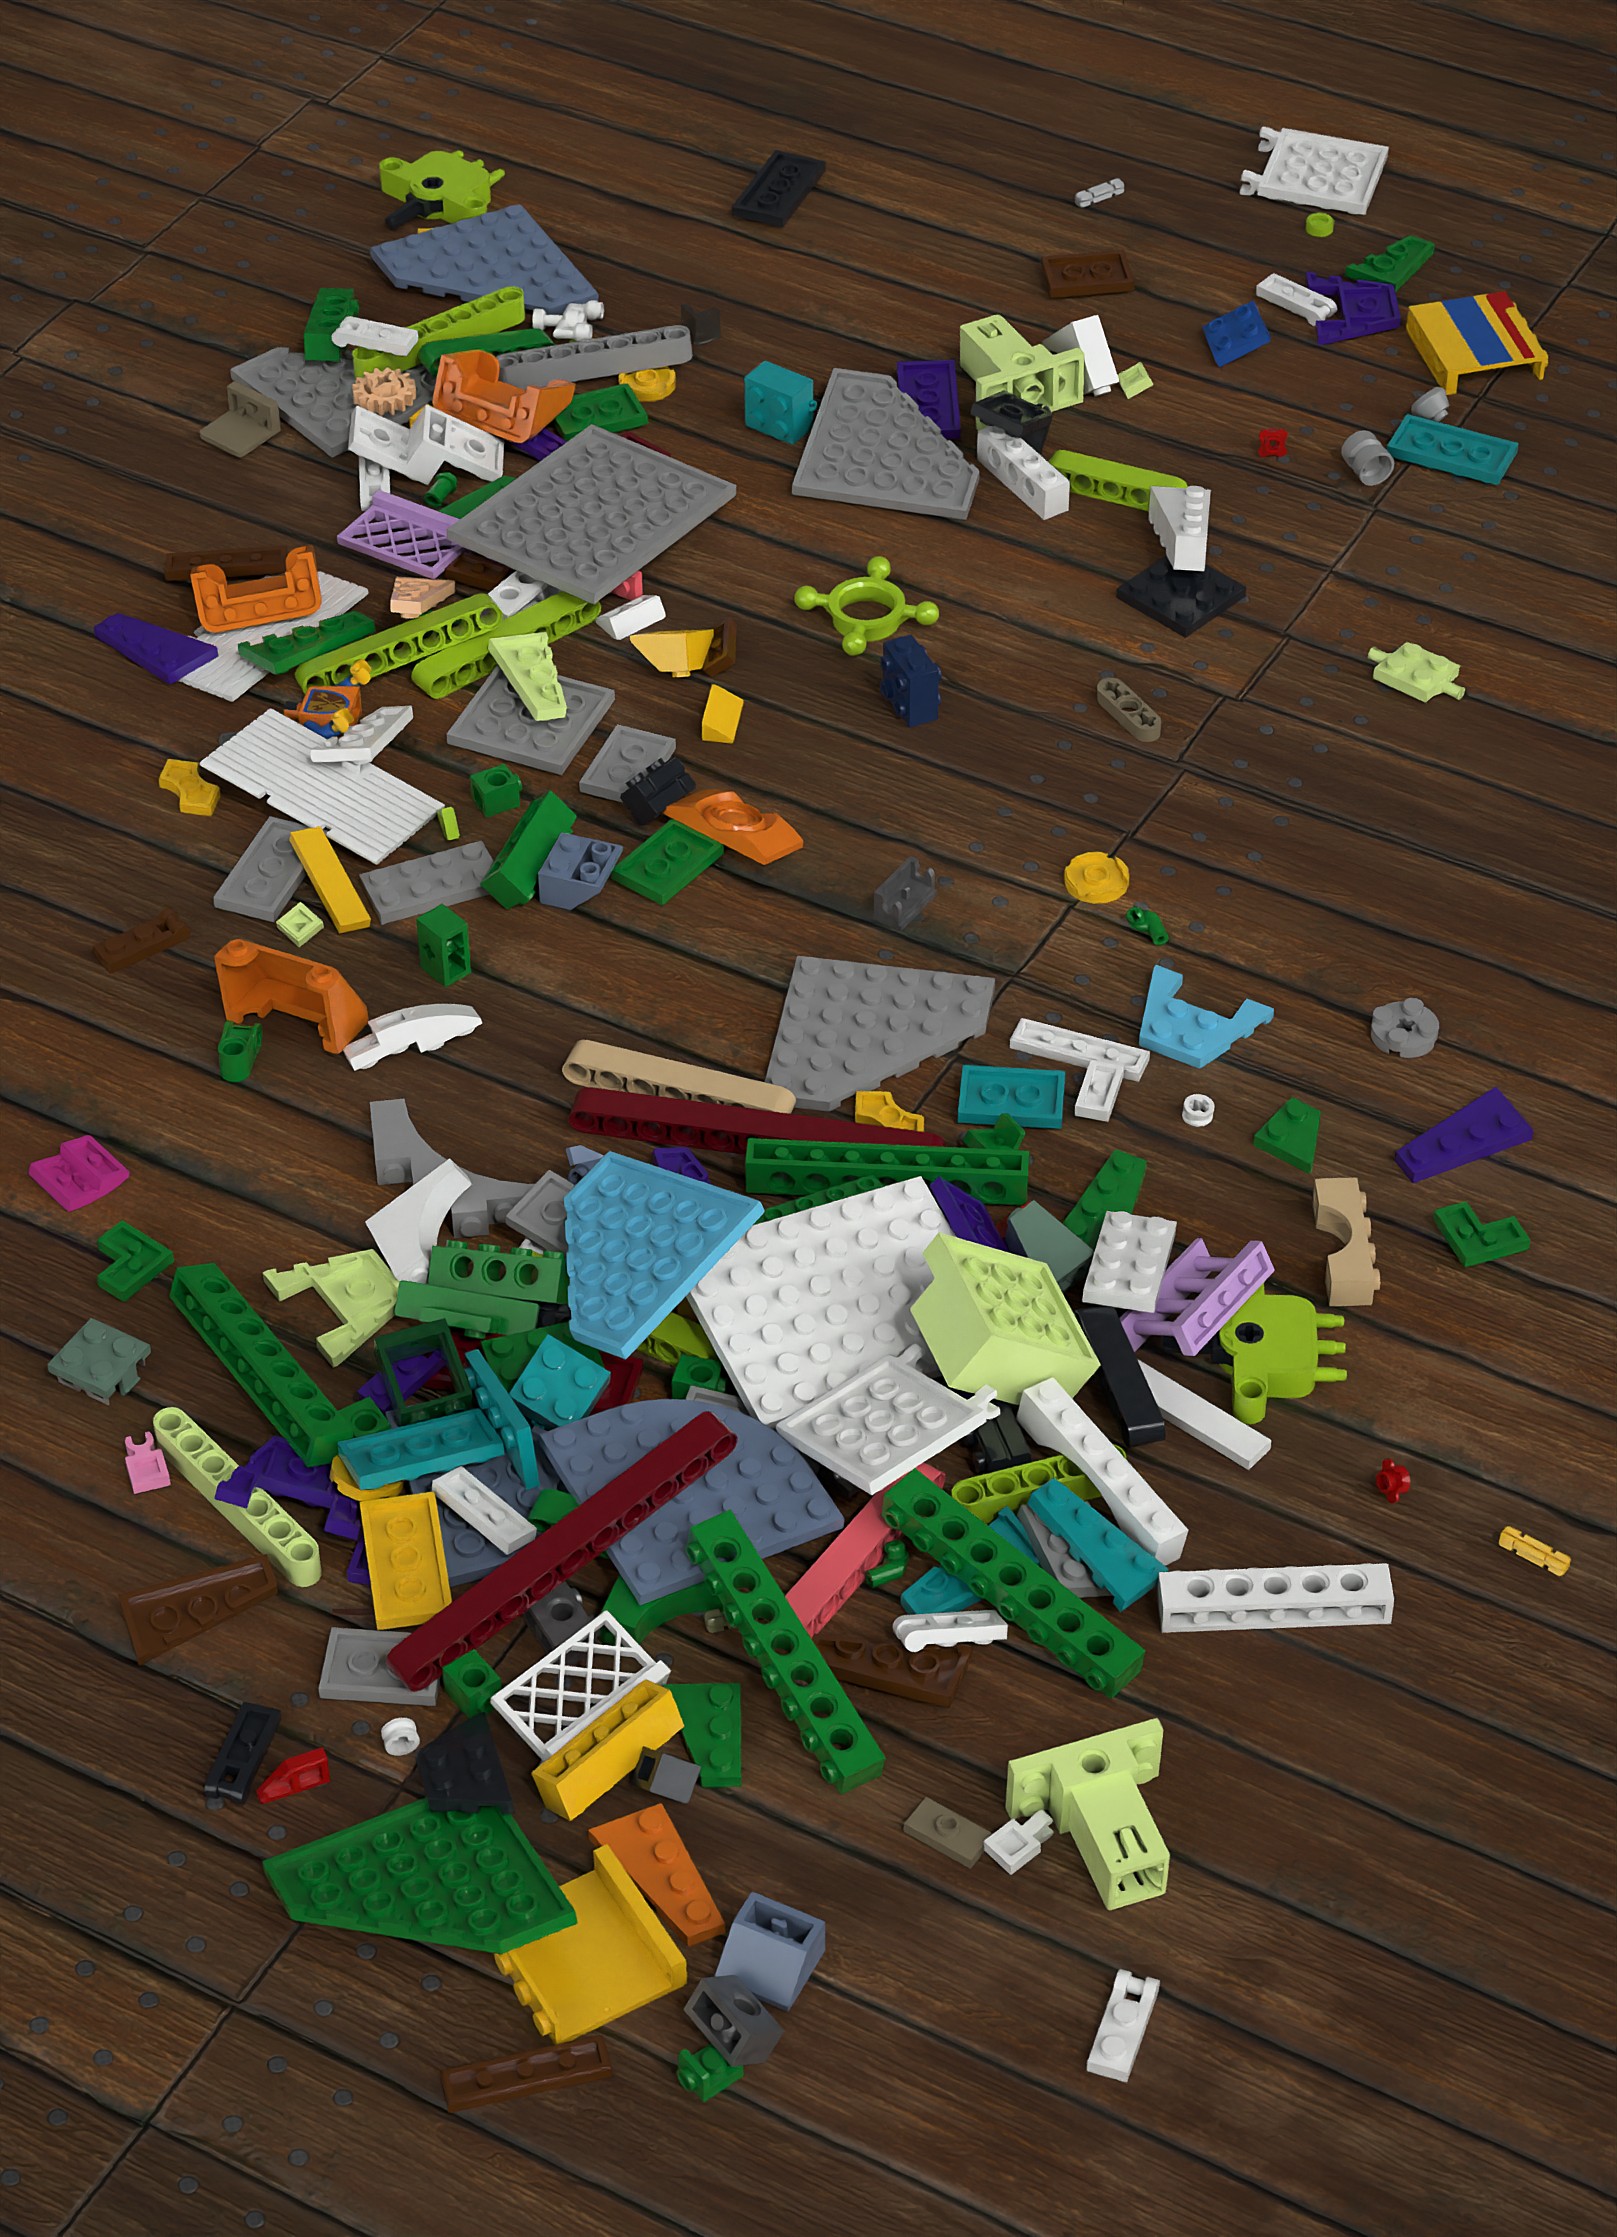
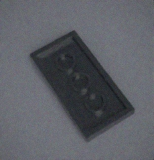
(778, 188)

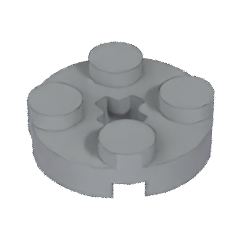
(1411, 1014)

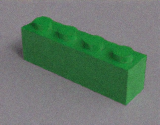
(527, 848)

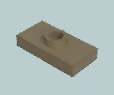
(947, 1832)

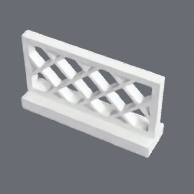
(651, 1670)

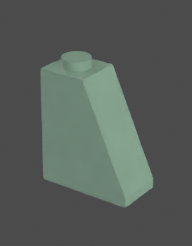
(1041, 1237)

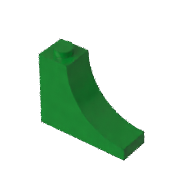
(644, 1618)

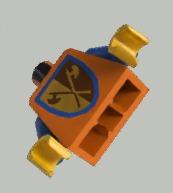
(331, 708)

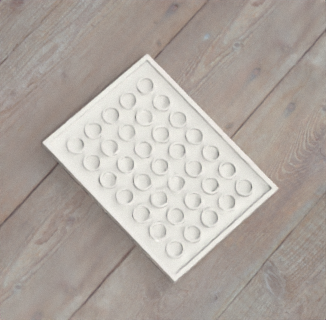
(820, 1296)

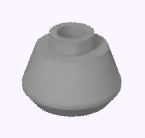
(1431, 405)

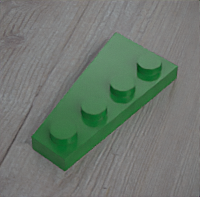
(307, 642)
(1112, 1190)

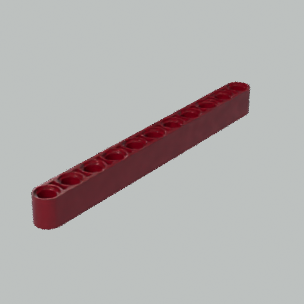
(717, 1125)
(561, 1550)

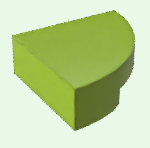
(448, 823)

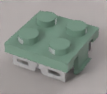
(99, 1360)

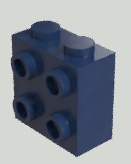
(910, 680)

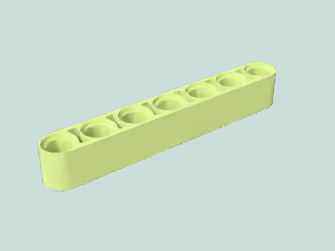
(262, 1522)

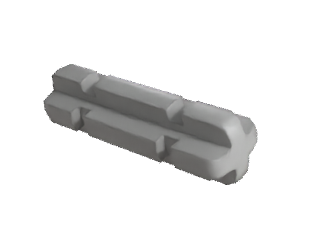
(1099, 193)

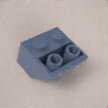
(576, 870)
(772, 1950)

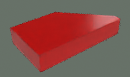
(295, 1776)

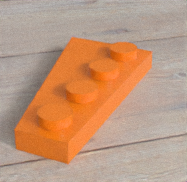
(662, 1872)

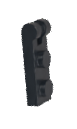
(243, 1752)

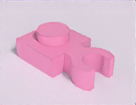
(146, 1465)

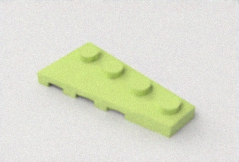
(531, 672)

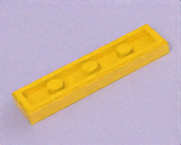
(330, 879)

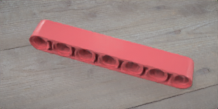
(844, 1562)

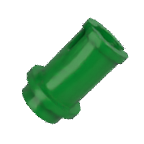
(444, 485)

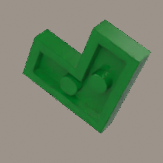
(1478, 1242)
(136, 1260)

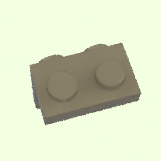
(247, 424)

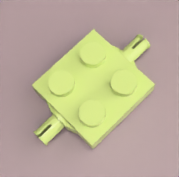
(1416, 672)

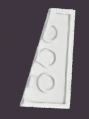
(366, 739)

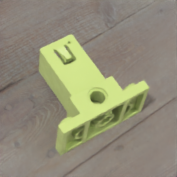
(1005, 361)
(1096, 1798)

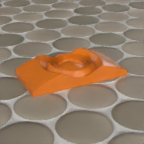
(736, 824)

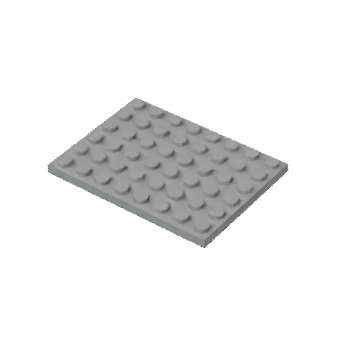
(591, 513)

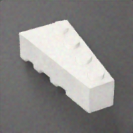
(1182, 523)

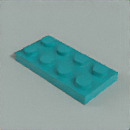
(1452, 449)
(420, 1449)

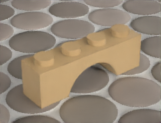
(1340, 1211)

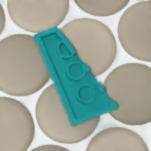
(504, 1417)
(1108, 1552)
(947, 1593)

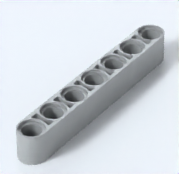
(597, 357)

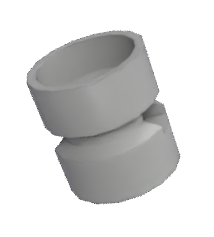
(1367, 457)

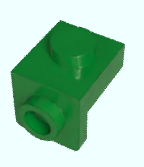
(1005, 1135)

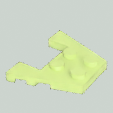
(356, 1289)

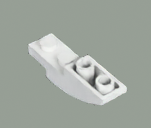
(424, 1025)

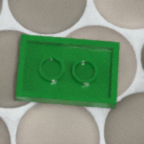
(607, 408)
(667, 861)
(512, 1353)

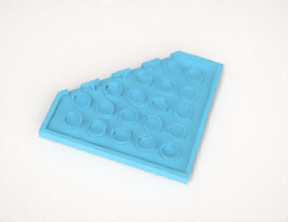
(641, 1246)

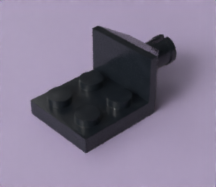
(1016, 417)

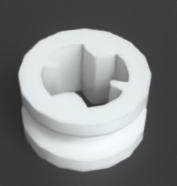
(1198, 1102)
(400, 1736)

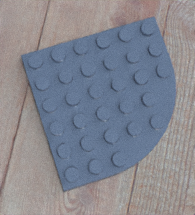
(760, 1481)

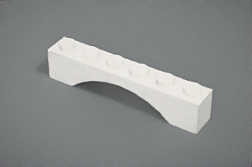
(1060, 1423)

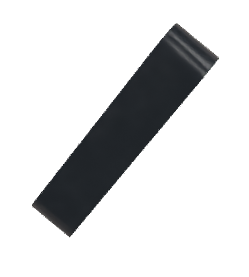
(1121, 1377)

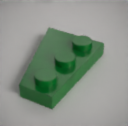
(1395, 264)
(711, 1730)

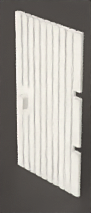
(233, 674)
(357, 802)

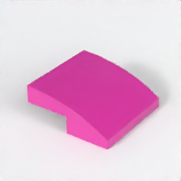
(79, 1173)

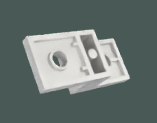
(426, 444)

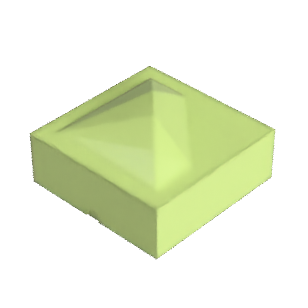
(1134, 380)
(300, 924)

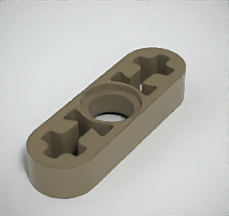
(1116, 695)

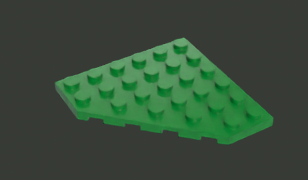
(426, 1880)

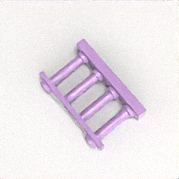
(1212, 1308)

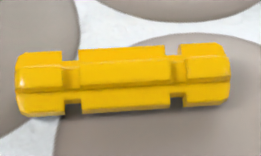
(1534, 1551)

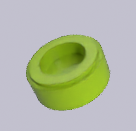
(1319, 224)

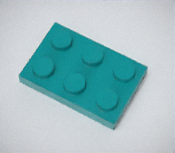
(1027, 1095)

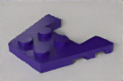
(1364, 308)
(283, 1473)

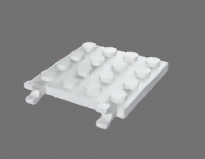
(1317, 170)
(885, 1421)

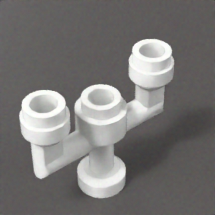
(572, 322)

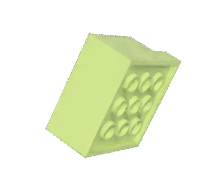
(999, 1321)

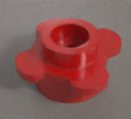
(1269, 435)
(1393, 1480)

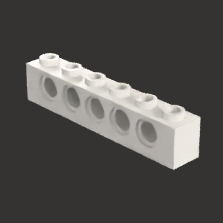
(1275, 1597)

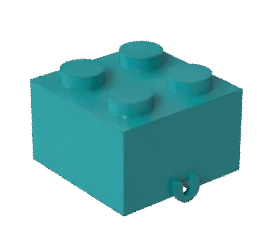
(779, 402)
(558, 1385)

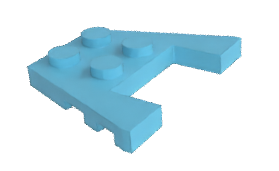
(1188, 1031)

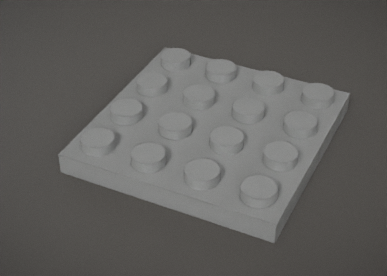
(504, 728)

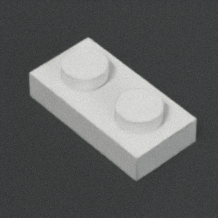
(1099, 1090)

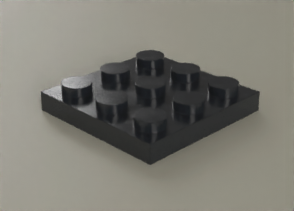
(1181, 597)

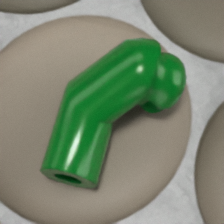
(1149, 923)
(893, 1565)

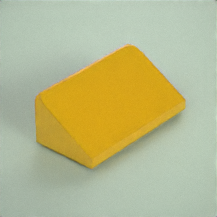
(721, 716)

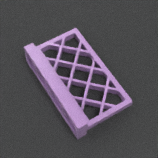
(415, 522)

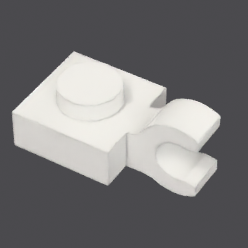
(1017, 1844)

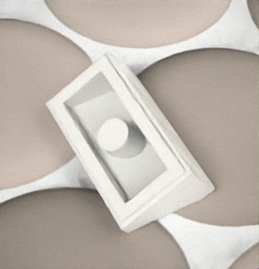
(632, 616)

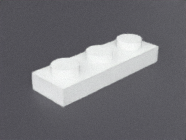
(484, 1510)

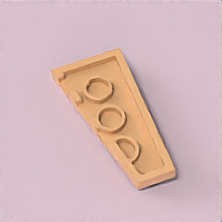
(418, 595)

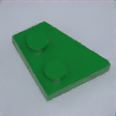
(1291, 1134)

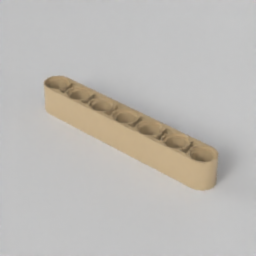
(635, 1072)

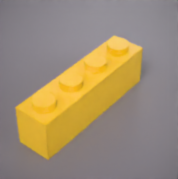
(607, 1749)

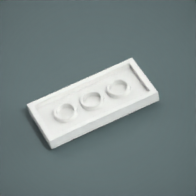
(1129, 1261)

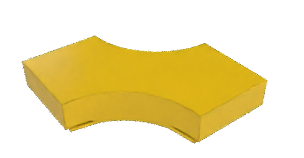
(194, 793)
(880, 1110)

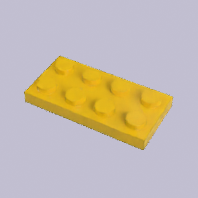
(405, 1559)

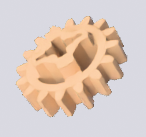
(384, 391)

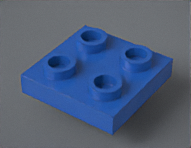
(1236, 333)

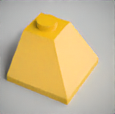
(675, 650)

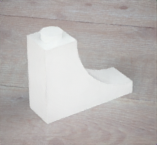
(1090, 338)
(412, 1221)

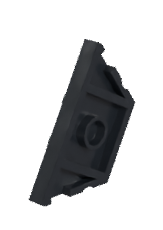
(464, 1770)

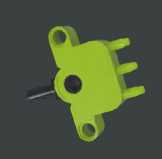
(437, 187)
(1271, 1351)

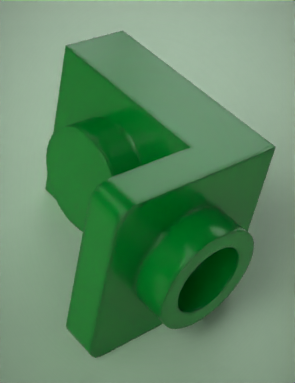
(706, 2072)

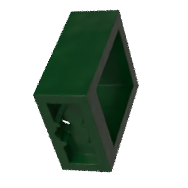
(414, 1342)

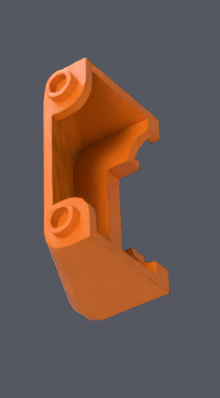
(471, 392)
(257, 601)
(266, 979)

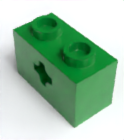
(443, 945)

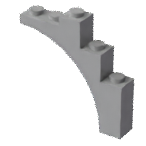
(407, 1158)

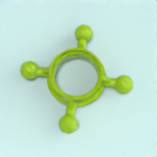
(873, 589)

